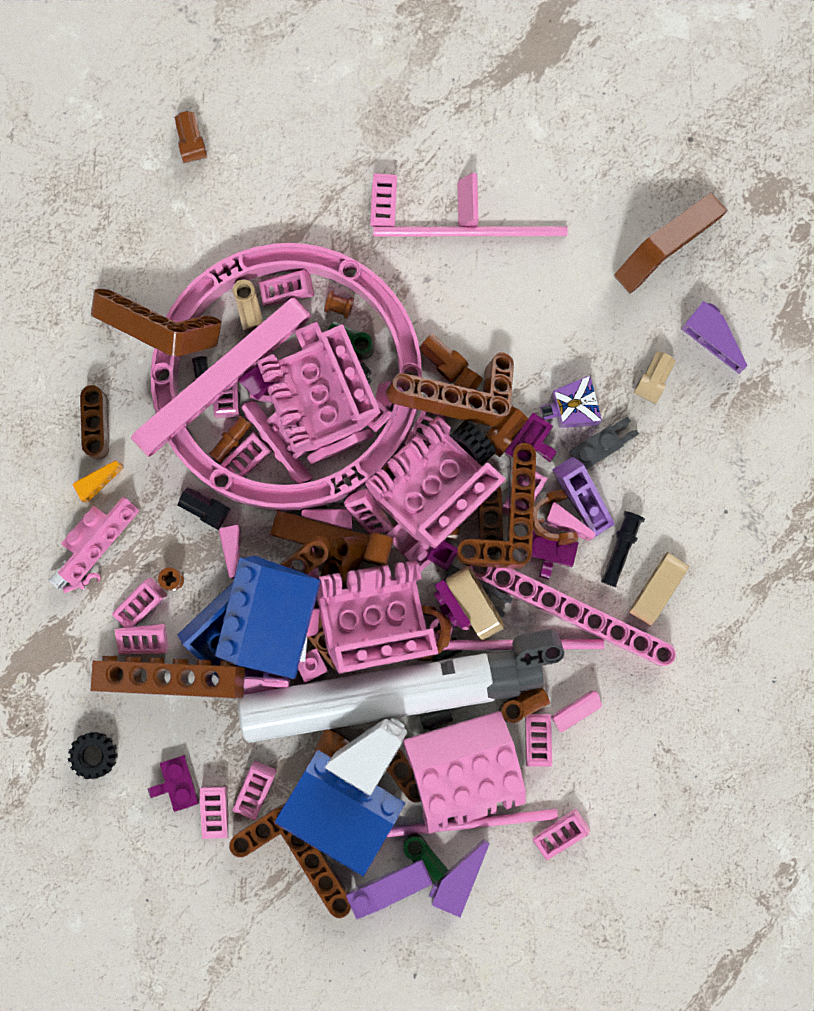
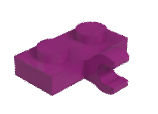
(533, 433)
(551, 553)
(451, 606)
(177, 784)

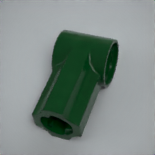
(355, 338)
(433, 864)

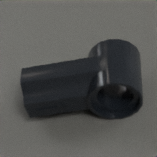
(208, 510)

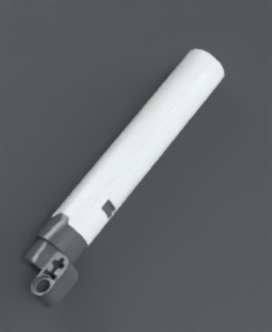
(400, 690)

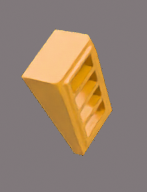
(93, 483)

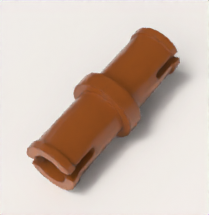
(230, 439)

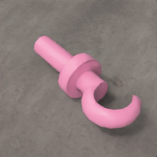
(82, 583)

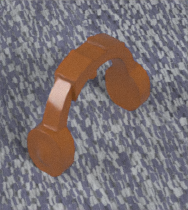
(562, 538)
(444, 633)

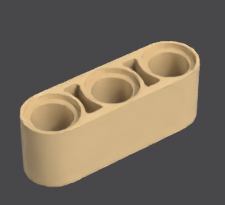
(659, 589)
(475, 603)

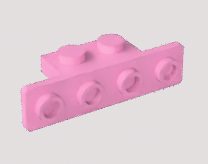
(274, 434)
(93, 537)

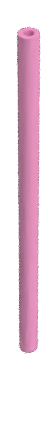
(470, 231)
(507, 644)
(486, 821)

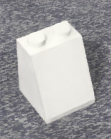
(368, 755)

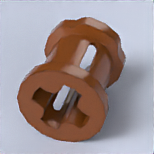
(339, 304)
(167, 572)

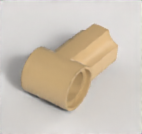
(247, 307)
(653, 381)

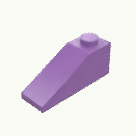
(713, 333)
(583, 495)
(456, 884)
(388, 889)

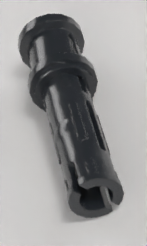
(625, 538)

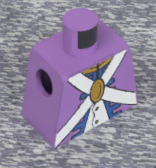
(573, 405)

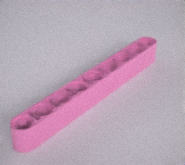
(220, 377)
(629, 632)

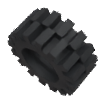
(473, 442)
(77, 755)

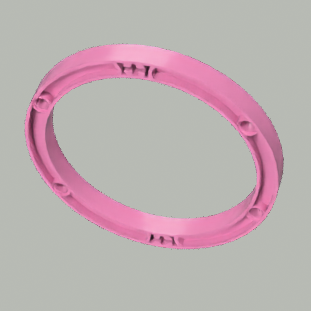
(280, 259)

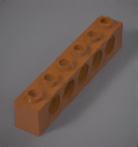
(106, 679)

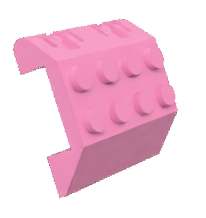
(320, 391)
(433, 485)
(374, 617)
(465, 770)

